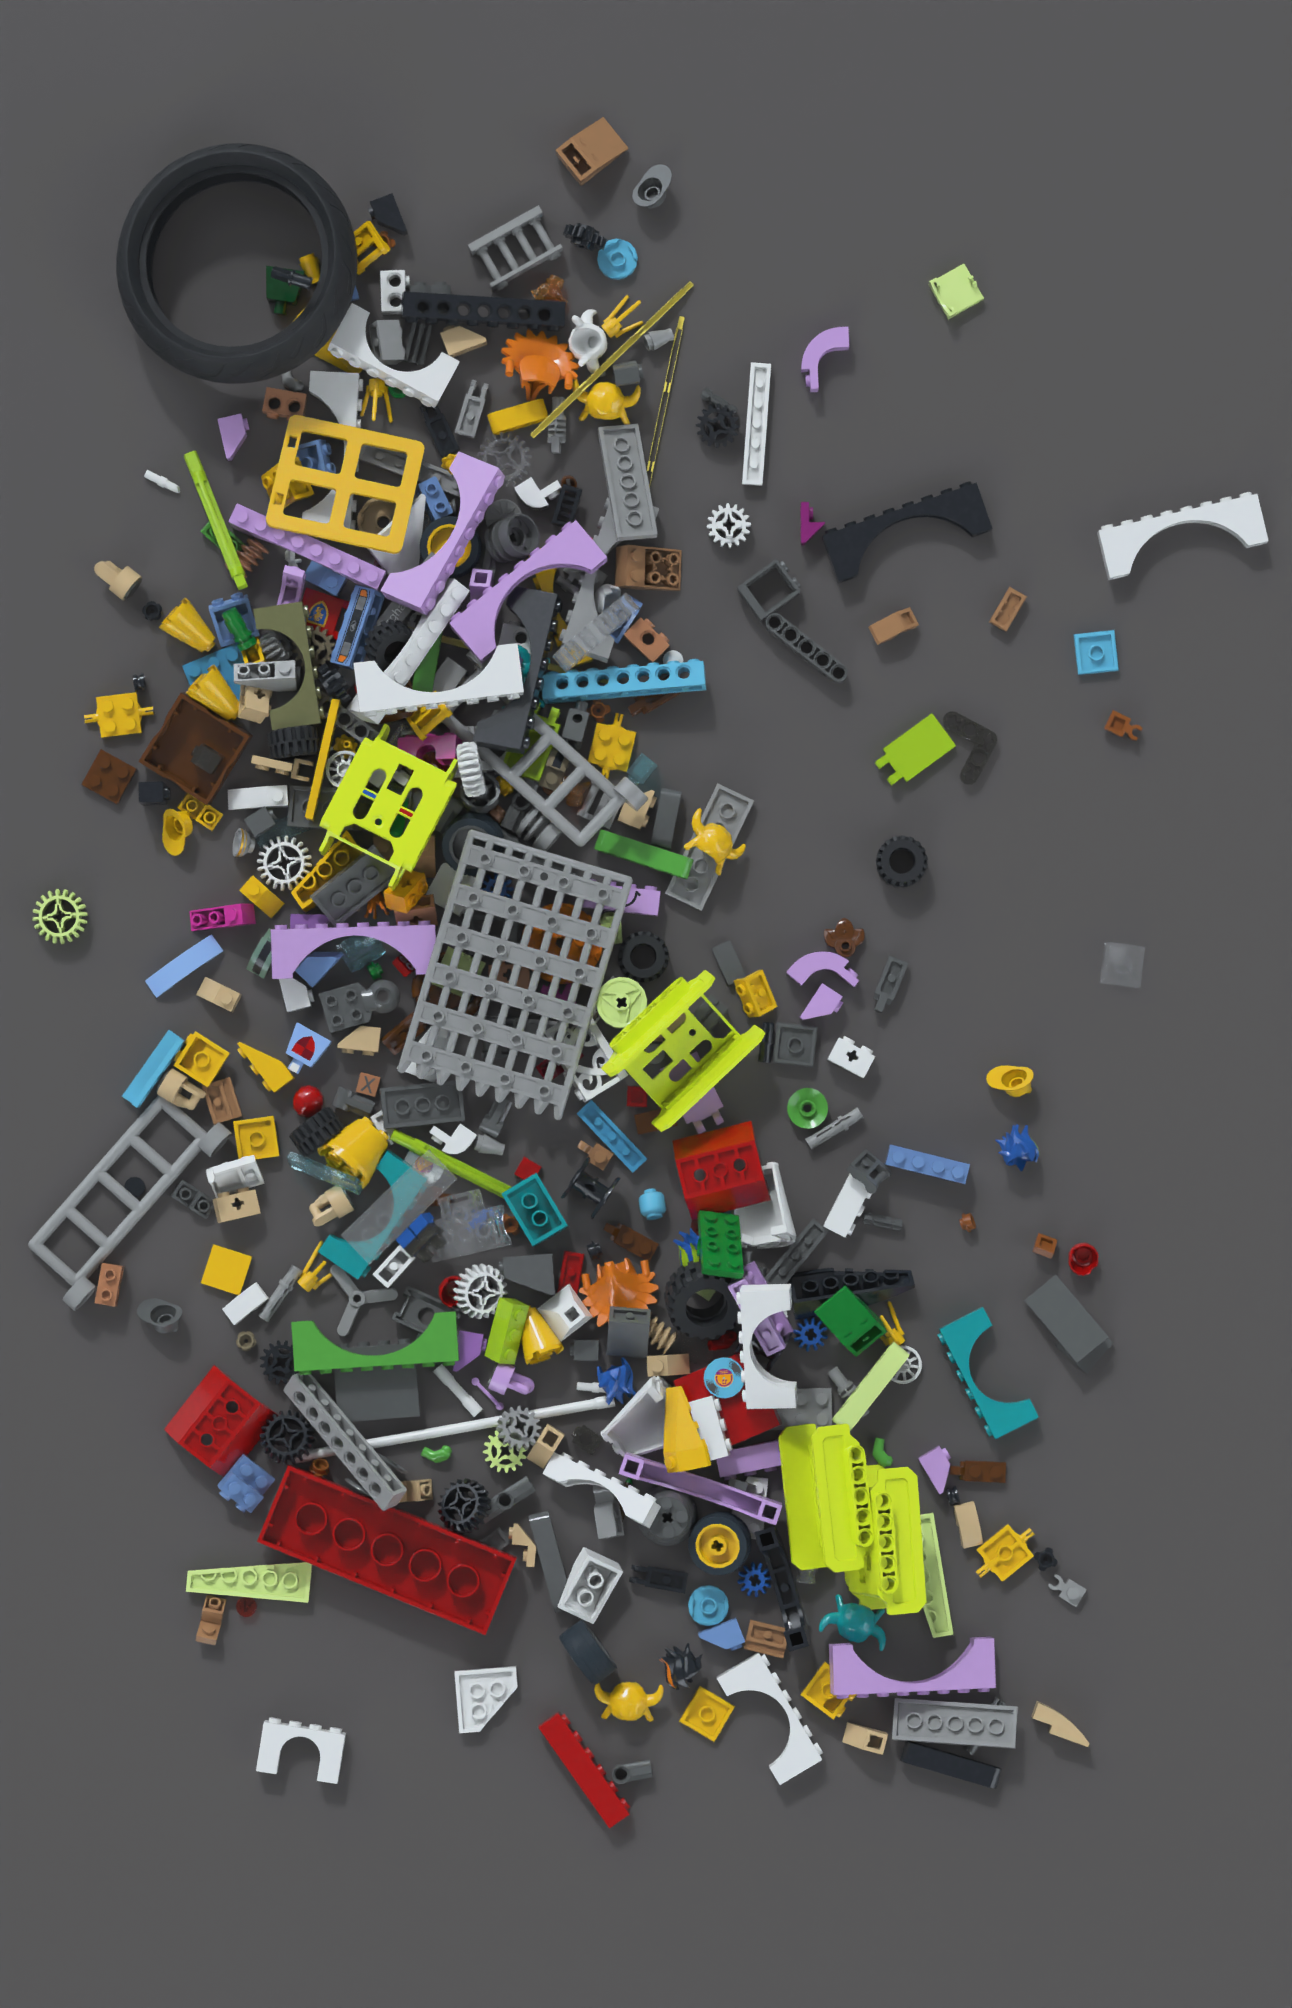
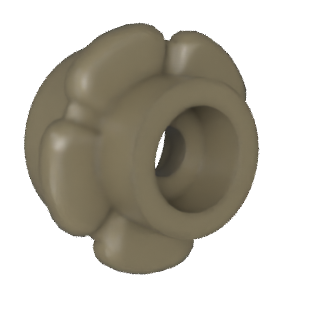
(246, 1335)

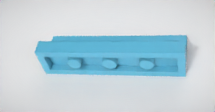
(153, 1069)

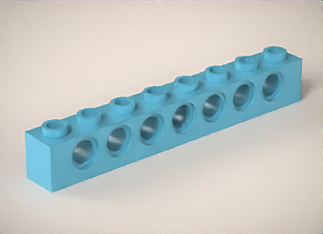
(613, 689)

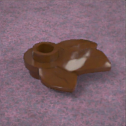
(844, 934)

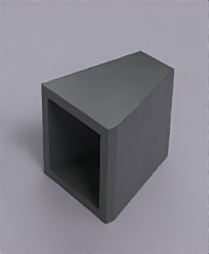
(530, 1270)

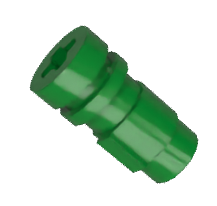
(237, 627)

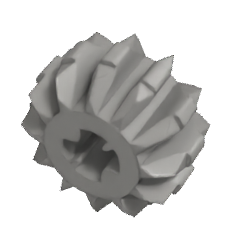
(275, 646)

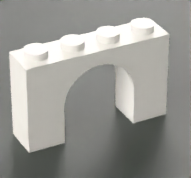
(328, 1742)

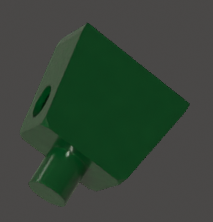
(280, 293)

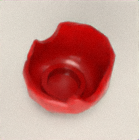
(308, 1101)
(1083, 1258)
(446, 1291)

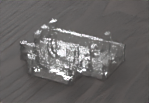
(469, 1226)

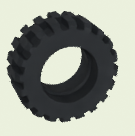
(694, 1321)

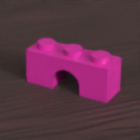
(443, 745)

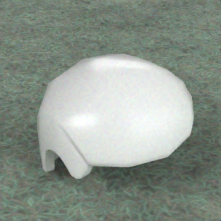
(605, 596)

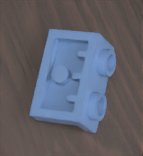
(436, 501)

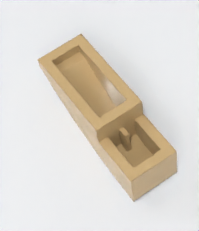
(1058, 1723)

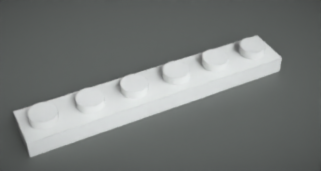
(756, 424)

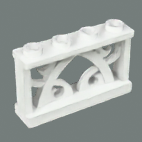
(603, 1051)

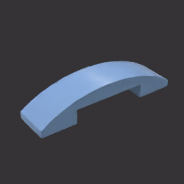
(183, 965)

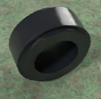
(135, 1186)

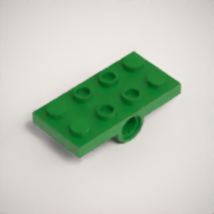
(720, 1244)

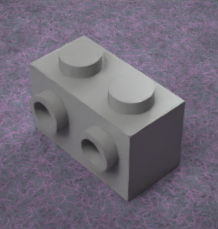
(387, 341)

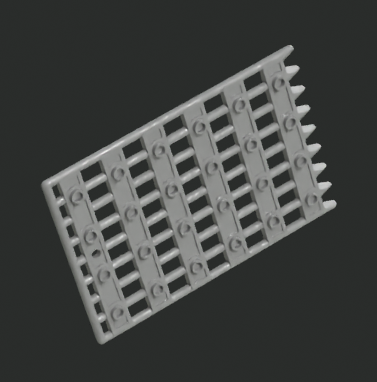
(485, 1073)

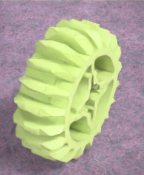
(59, 907)

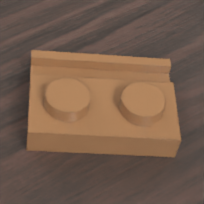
(222, 1101)
(765, 1639)

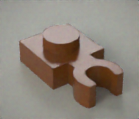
(1119, 724)

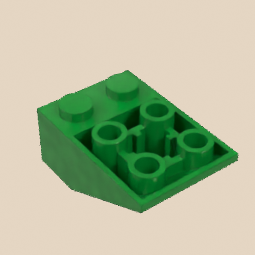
(851, 1321)

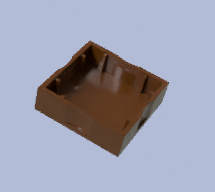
(184, 728)

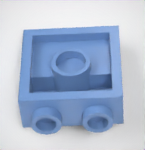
(316, 455)
(244, 608)
(245, 1484)

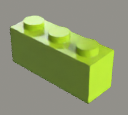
(506, 1330)

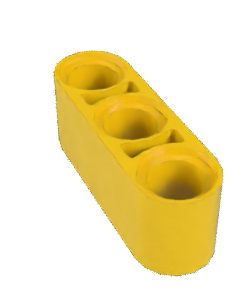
(517, 416)

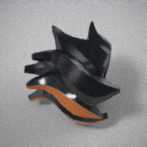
(680, 1666)

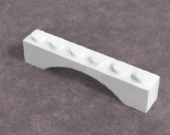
(568, 1473)

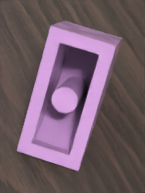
(233, 433)
(822, 1003)
(936, 1466)

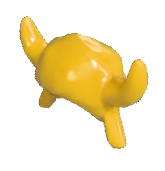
(606, 401)
(714, 841)
(628, 1701)

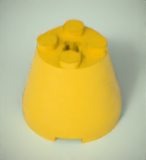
(356, 1150)

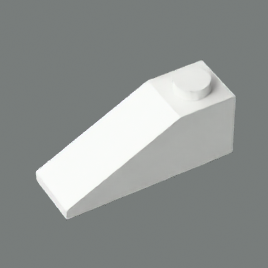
(258, 797)

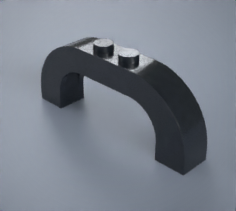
(793, 1615)

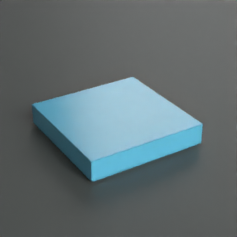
(1096, 652)

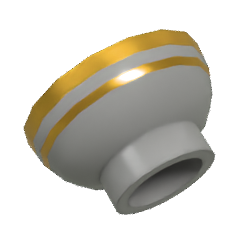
(242, 843)

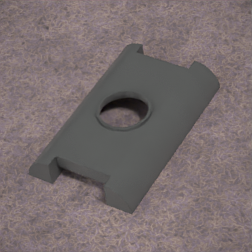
(414, 1304)

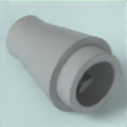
(656, 339)
(488, 1145)

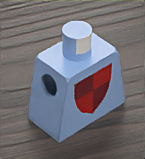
(305, 1047)

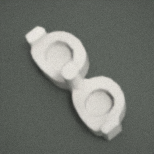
(290, 557)

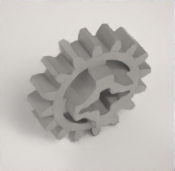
(526, 1423)

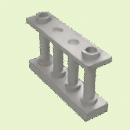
(515, 228)

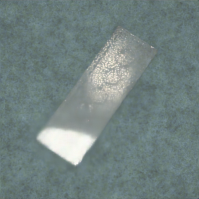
(399, 1206)

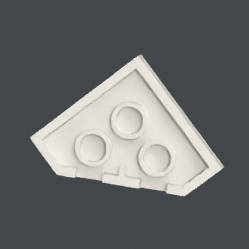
(482, 1694)

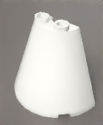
(768, 1222)
(641, 1421)

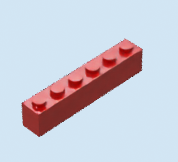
(584, 1770)

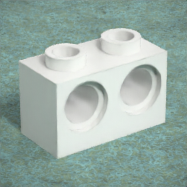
(389, 292)

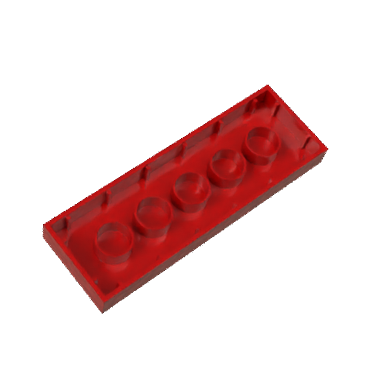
(387, 1549)

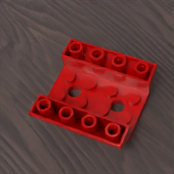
(723, 1185)
(208, 1413)

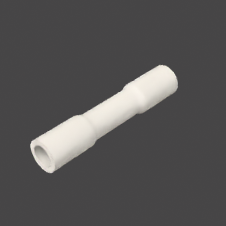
(448, 1380)

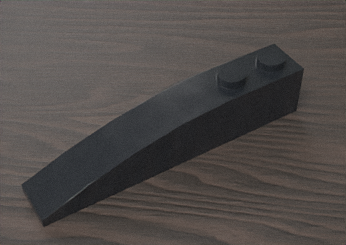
(816, 1286)

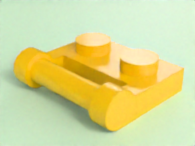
(365, 237)
(422, 719)

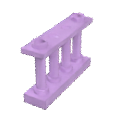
(772, 1328)

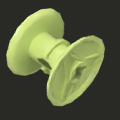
(621, 989)

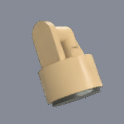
(122, 582)
(172, 1086)
(340, 1202)

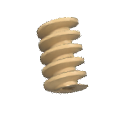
(661, 1335)

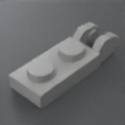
(471, 411)

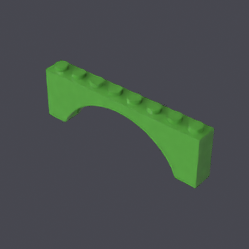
(317, 1352)

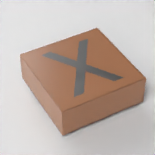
(368, 1084)

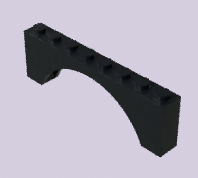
(960, 507)
(511, 726)

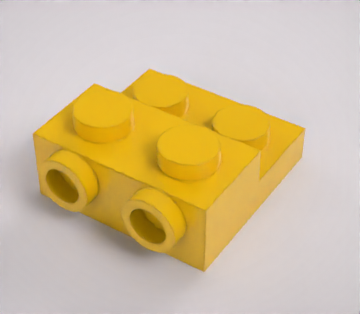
(201, 1058)
(819, 1693)

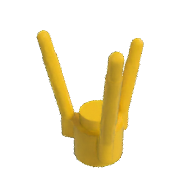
(612, 325)
(376, 389)
(309, 1279)
(892, 1335)

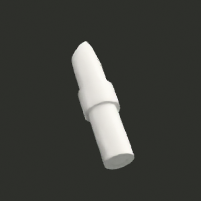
(162, 481)
(589, 1387)

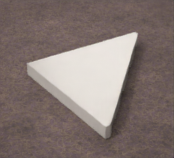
(410, 553)

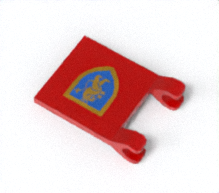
(323, 610)

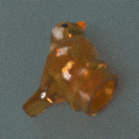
(550, 290)
(576, 796)

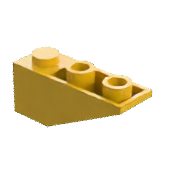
(272, 1070)

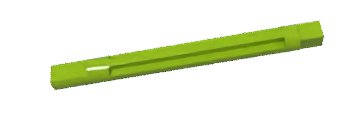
(216, 519)
(453, 1164)

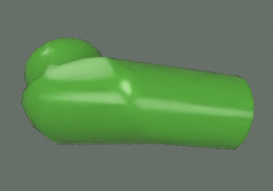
(879, 1454)
(437, 1456)

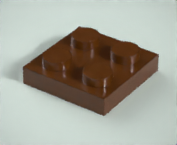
(109, 776)

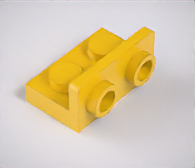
(755, 994)

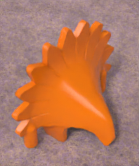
(539, 362)
(618, 1287)

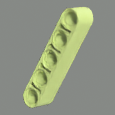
(871, 1386)

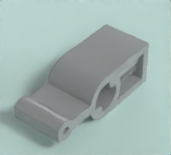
(607, 1514)

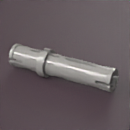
(834, 1128)
(286, 1285)

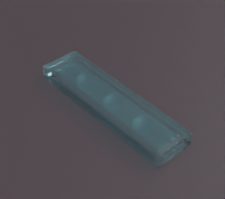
(324, 1173)

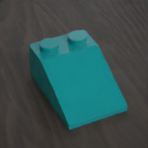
(535, 1210)

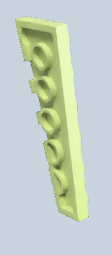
(269, 1581)
(936, 1605)

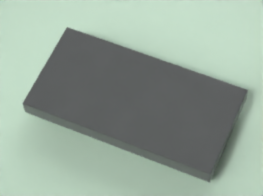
(1066, 1319)

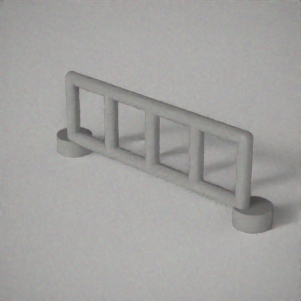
(623, 792)
(207, 1142)

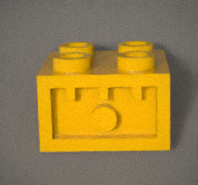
(296, 489)

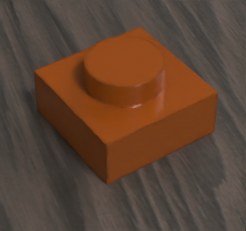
(1044, 1245)

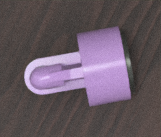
(504, 1376)

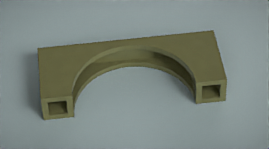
(291, 621)

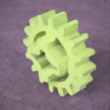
(496, 1460)

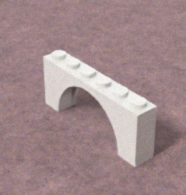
(422, 384)
(761, 1387)
(755, 1675)

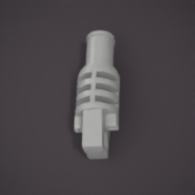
(557, 428)
(845, 1386)

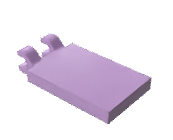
(706, 1106)

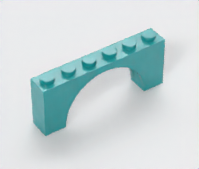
(338, 1249)
(960, 1338)

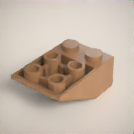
(591, 150)
(648, 568)

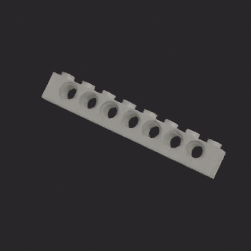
(345, 1440)

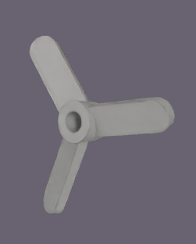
(353, 1307)

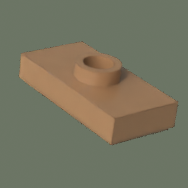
(1007, 609)

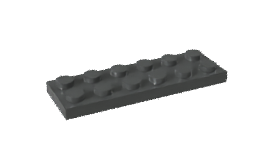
(299, 800)

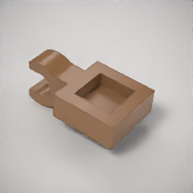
(598, 1154)

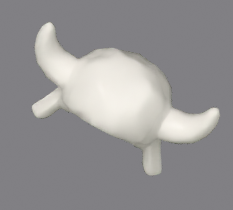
(587, 341)

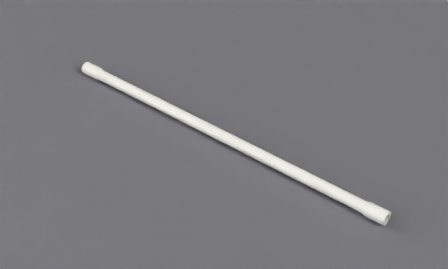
(596, 1403)

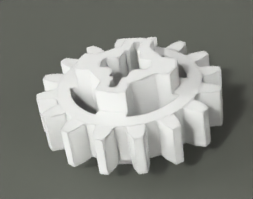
(718, 526)

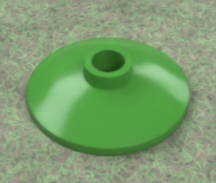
(818, 1105)

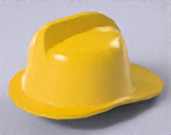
(176, 827)
(1011, 1079)

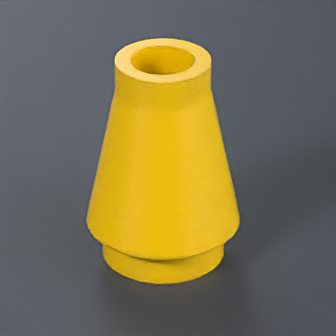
(311, 266)

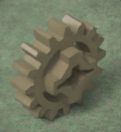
(322, 646)

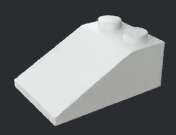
(589, 1585)

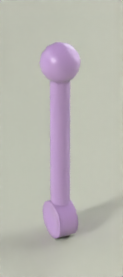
(499, 1406)

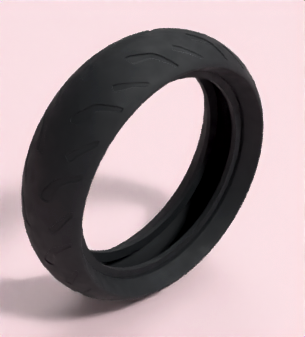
(184, 180)

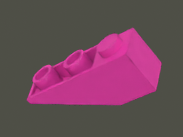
(222, 917)

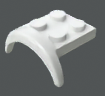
(235, 1175)

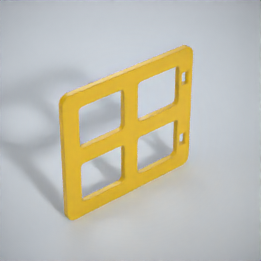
(346, 484)

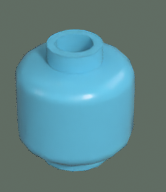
(652, 1204)

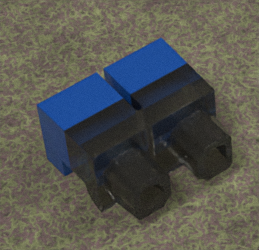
(420, 1236)

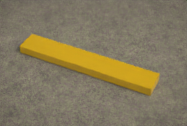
(322, 759)

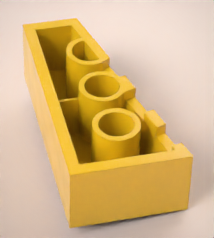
(327, 867)

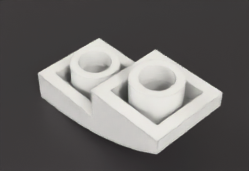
(245, 1303)

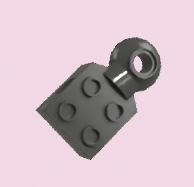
(355, 1005)

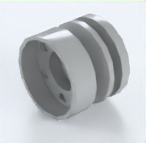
(539, 827)

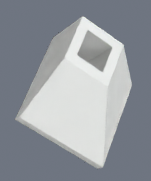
(565, 1312)

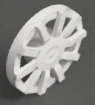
(341, 768)
(906, 1367)

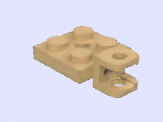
(281, 767)

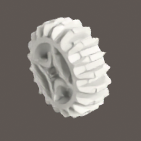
(471, 769)
(280, 846)
(482, 1306)

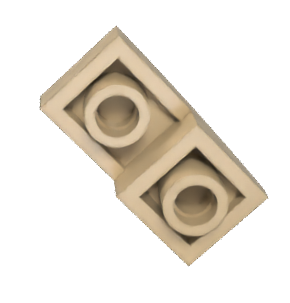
(968, 1524)

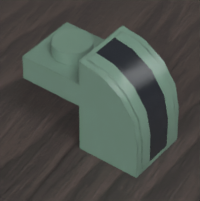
(261, 958)

